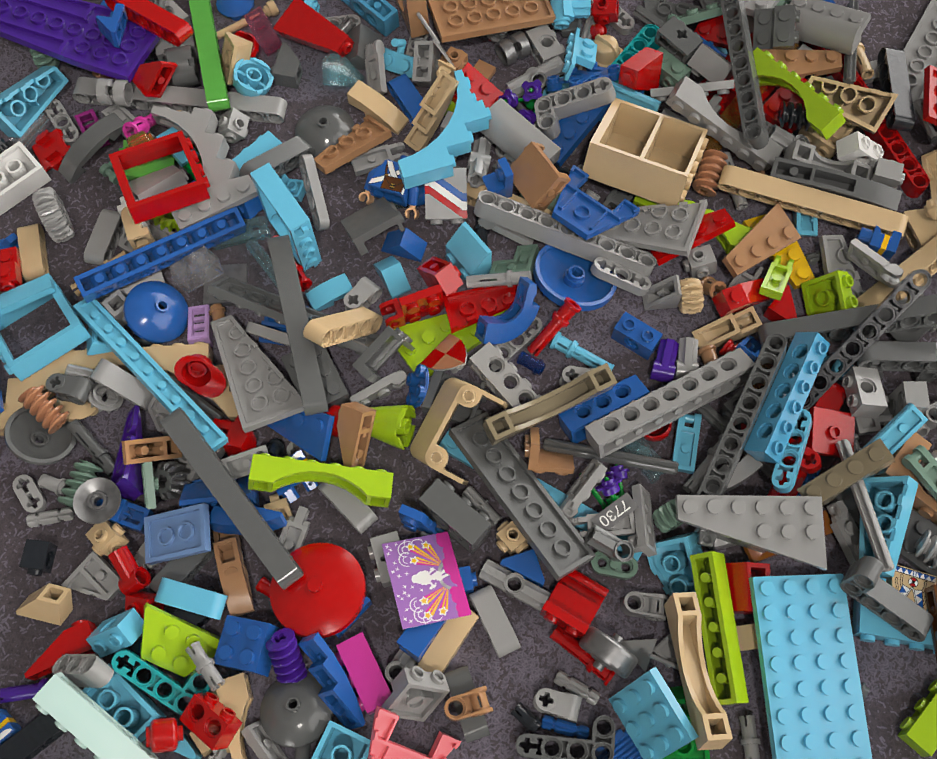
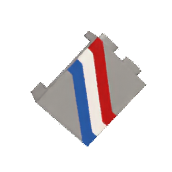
(447, 199)

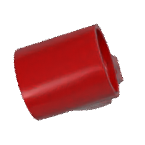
(131, 575)

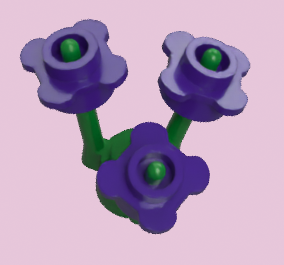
(532, 92)
(611, 485)

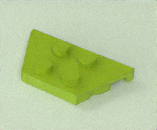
(167, 638)

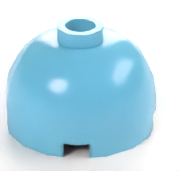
(252, 77)

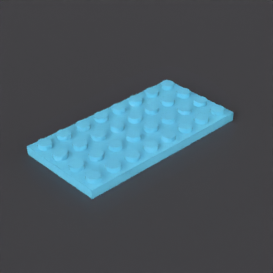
(809, 668)

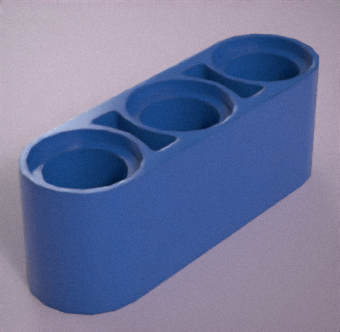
(405, 95)

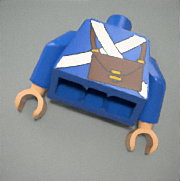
(387, 183)

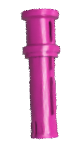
(139, 123)

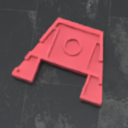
(383, 748)

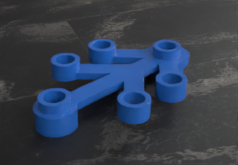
(555, 83)

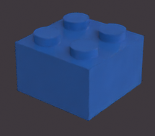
(244, 646)

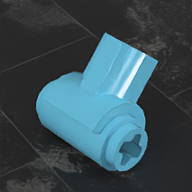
(568, 10)

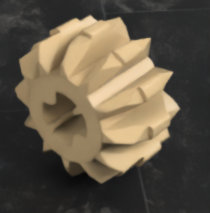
(692, 296)

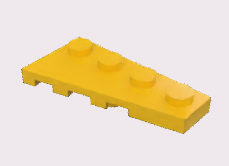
(801, 269)

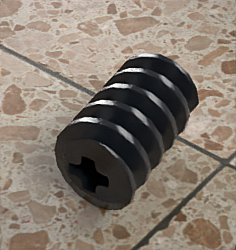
(793, 114)

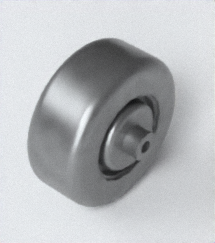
(608, 652)

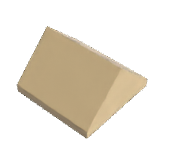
(233, 50)

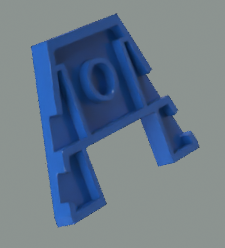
(585, 214)

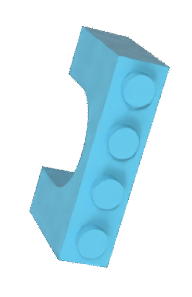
(871, 627)

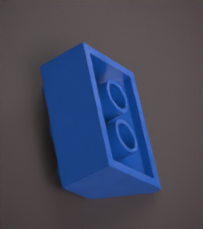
(198, 493)

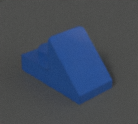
(113, 26)
(501, 180)

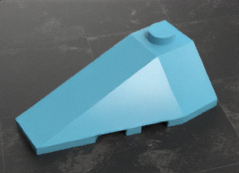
(674, 564)

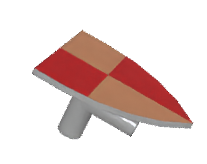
(448, 355)

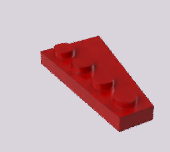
(710, 227)
(466, 306)

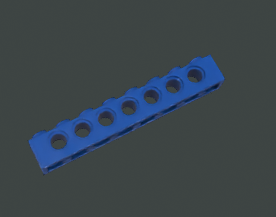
(159, 254)

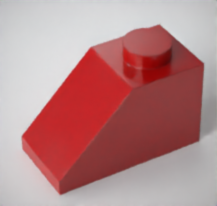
(154, 77)

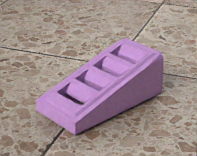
(204, 336)

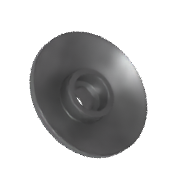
(87, 496)

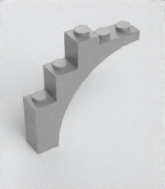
(201, 129)

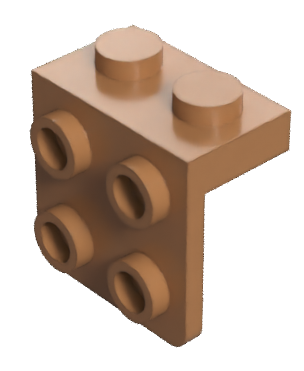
(545, 461)

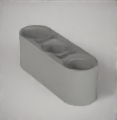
(104, 237)
(121, 383)
(354, 511)
(495, 621)
(84, 670)

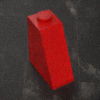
(642, 70)

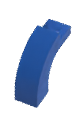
(515, 320)

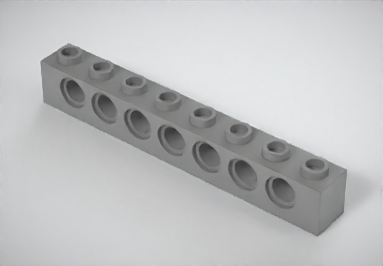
(669, 402)

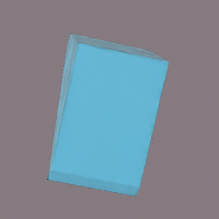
(392, 276)

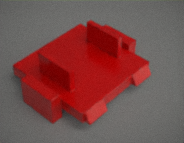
(50, 149)

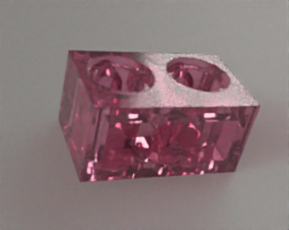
(263, 31)

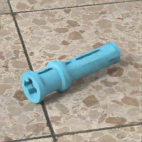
(571, 349)

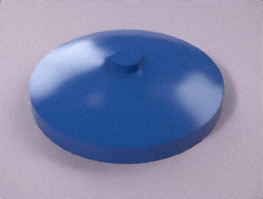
(568, 275)

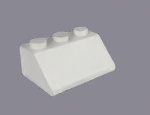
(19, 176)

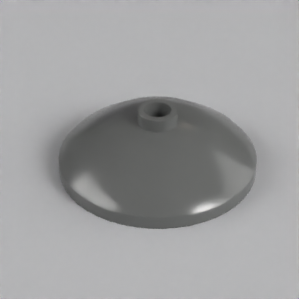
(321, 135)
(23, 431)
(299, 725)

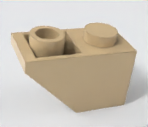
(48, 604)

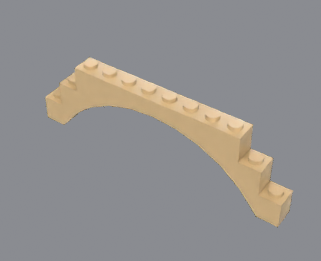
(163, 355)

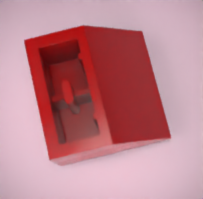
(739, 585)

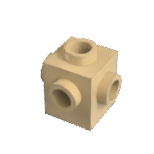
(107, 537)
(508, 544)

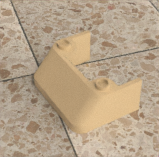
(425, 444)

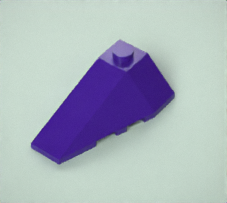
(129, 477)

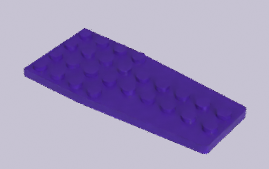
(72, 35)

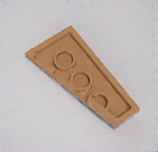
(358, 142)

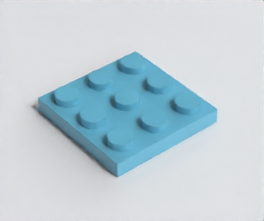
(653, 716)

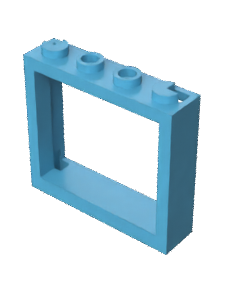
(286, 215)
(49, 349)

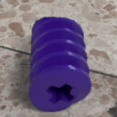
(286, 656)

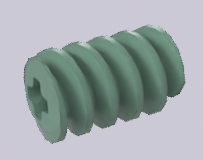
(84, 472)

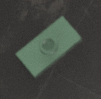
(150, 485)

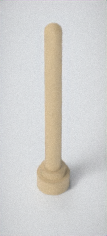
(270, 10)

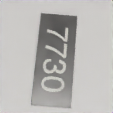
(615, 512)

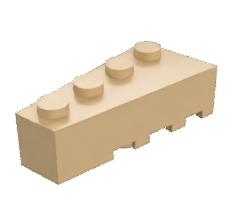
(860, 104)

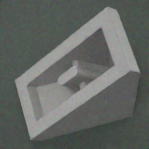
(663, 294)

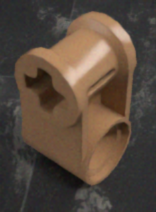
(469, 704)

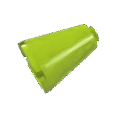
(394, 425)

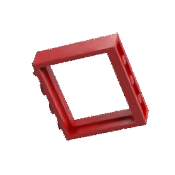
(168, 200)

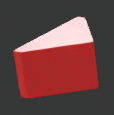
(783, 308)

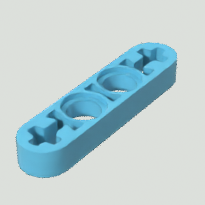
(795, 451)

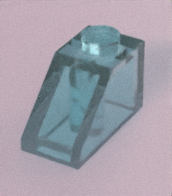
(340, 71)

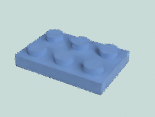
(177, 534)

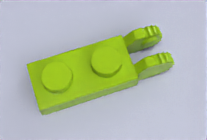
(776, 279)

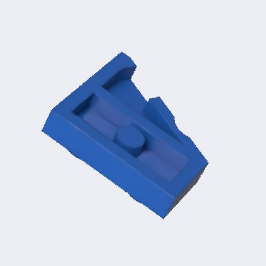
(417, 520)

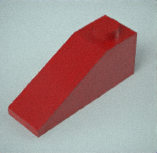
(739, 297)
(68, 642)

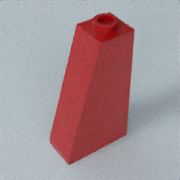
(311, 29)

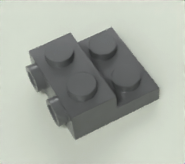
(776, 28)

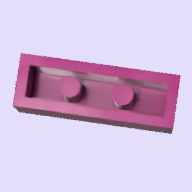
(363, 672)

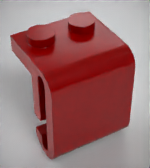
(574, 603)

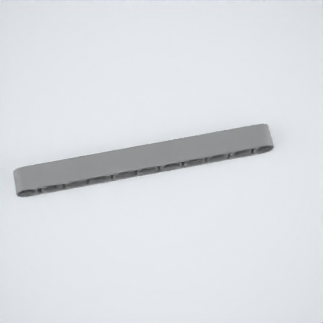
(258, 108)

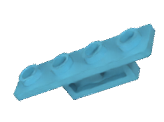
(579, 52)

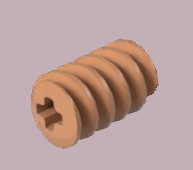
(708, 172)
(44, 408)

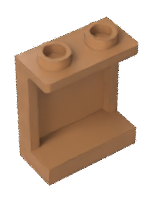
(537, 177)

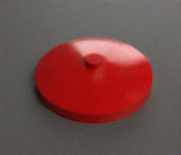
(325, 596)

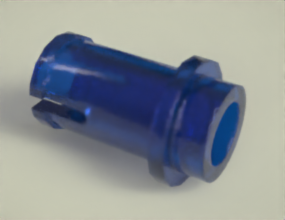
(531, 363)

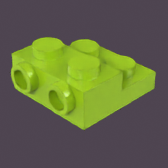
(829, 293)

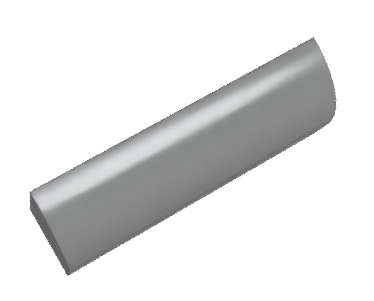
(514, 132)

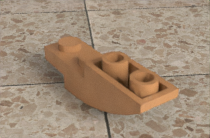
(233, 573)

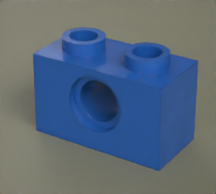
(636, 335)

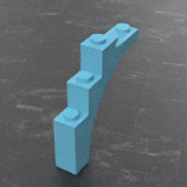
(438, 159)

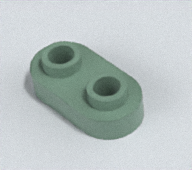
(613, 568)

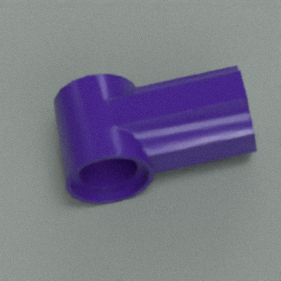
(664, 365)

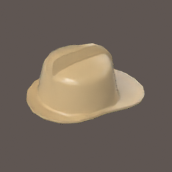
(606, 50)

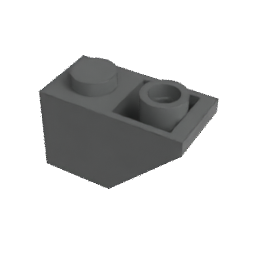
(287, 69)

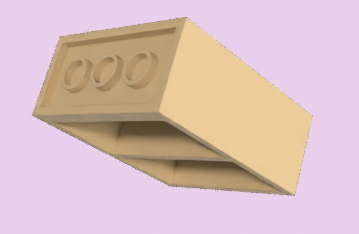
(645, 153)

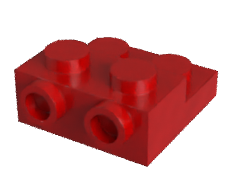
(10, 269)

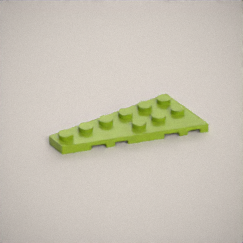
(429, 334)

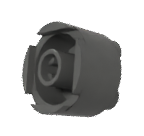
(187, 70)

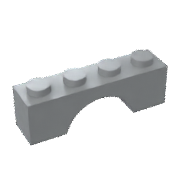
(807, 153)

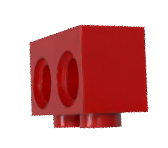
(204, 717)

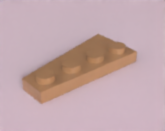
(809, 61)
(764, 240)

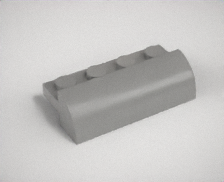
(830, 25)

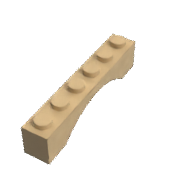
(238, 696)
(703, 706)

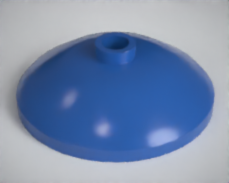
(150, 321)

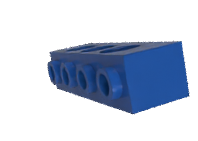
(575, 419)

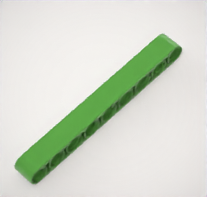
(209, 55)

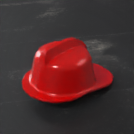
(200, 375)

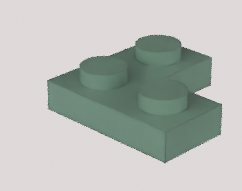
(522, 261)

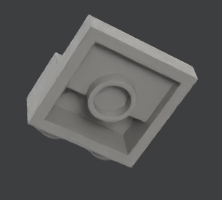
(416, 693)

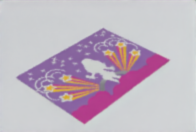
(425, 580)

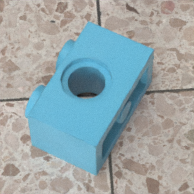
(116, 633)

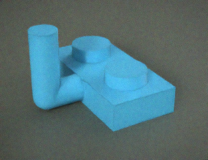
(398, 61)

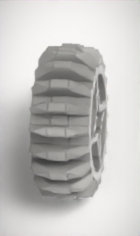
(53, 214)

